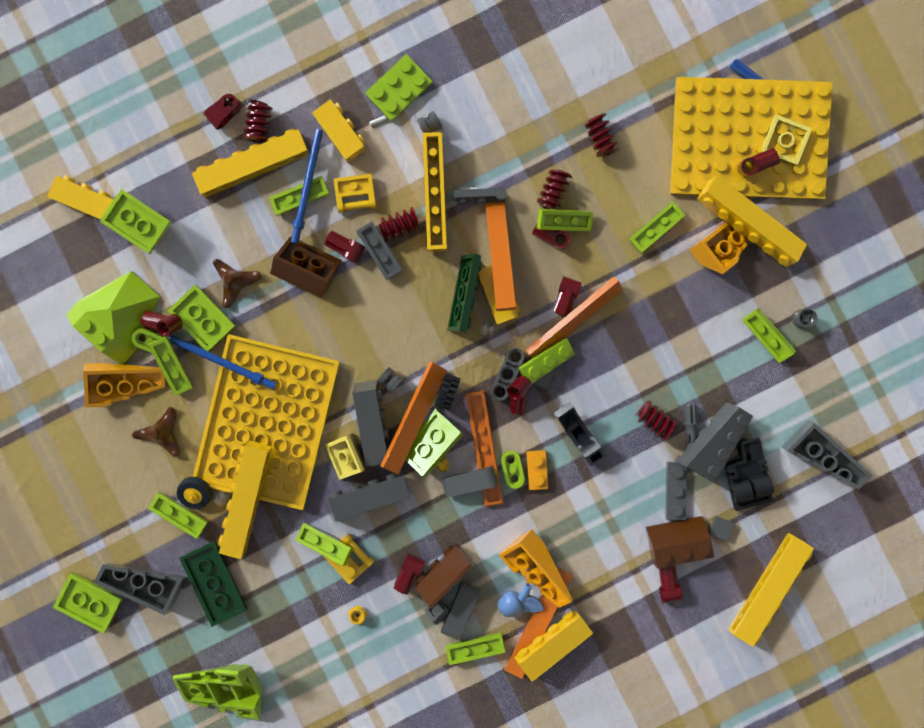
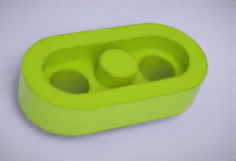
(150, 337)
(513, 468)

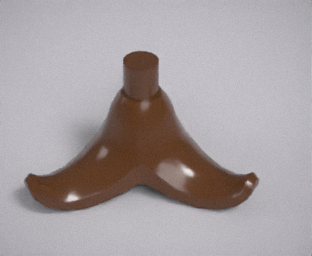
(234, 281)
(161, 432)

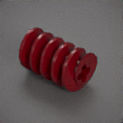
(256, 121)
(601, 136)
(553, 188)
(398, 224)
(656, 420)

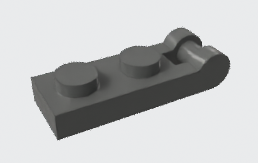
(479, 195)

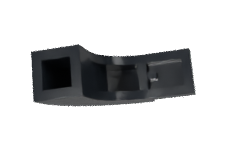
(579, 434)

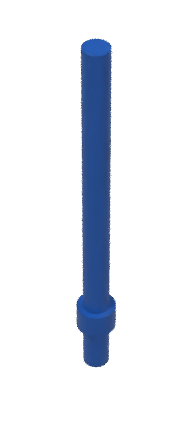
(299, 222)
(256, 378)

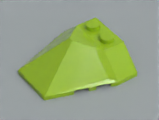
(113, 315)
(225, 687)

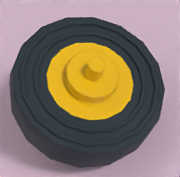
(194, 492)

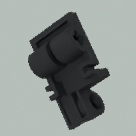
(748, 476)

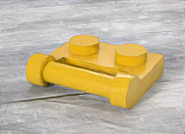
(352, 187)
(352, 568)

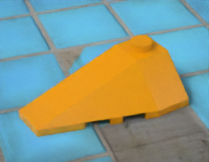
(720, 248)
(116, 382)
(532, 559)

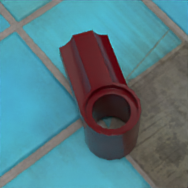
(760, 162)
(550, 235)
(348, 248)
(568, 292)
(162, 323)
(518, 395)
(410, 570)
(670, 588)

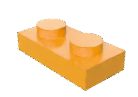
(537, 469)

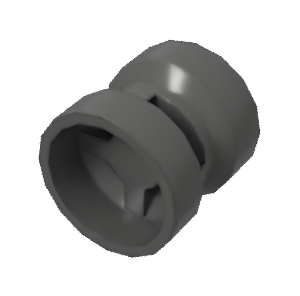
(430, 123)
(808, 318)
(394, 382)

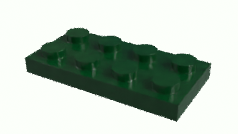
(464, 293)
(213, 583)

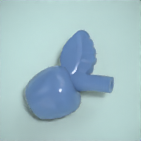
(512, 603)

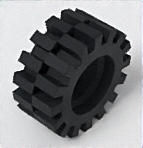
(447, 392)

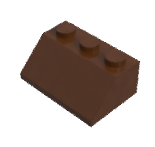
(305, 267)
(679, 542)
(443, 574)

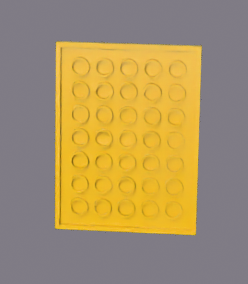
(727, 121)
(285, 418)

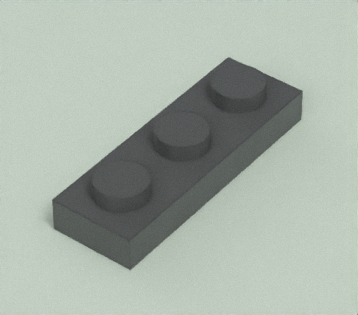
(379, 250)
(675, 491)

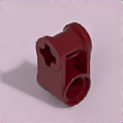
(221, 113)

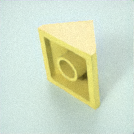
(791, 126)
(345, 456)

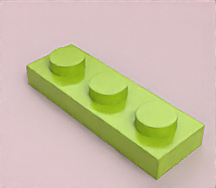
(290, 199)
(564, 220)
(656, 227)
(768, 335)
(547, 360)
(170, 365)
(178, 515)
(324, 544)
(475, 648)

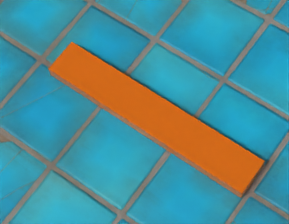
(500, 256)
(576, 317)
(413, 418)
(483, 443)
(535, 627)

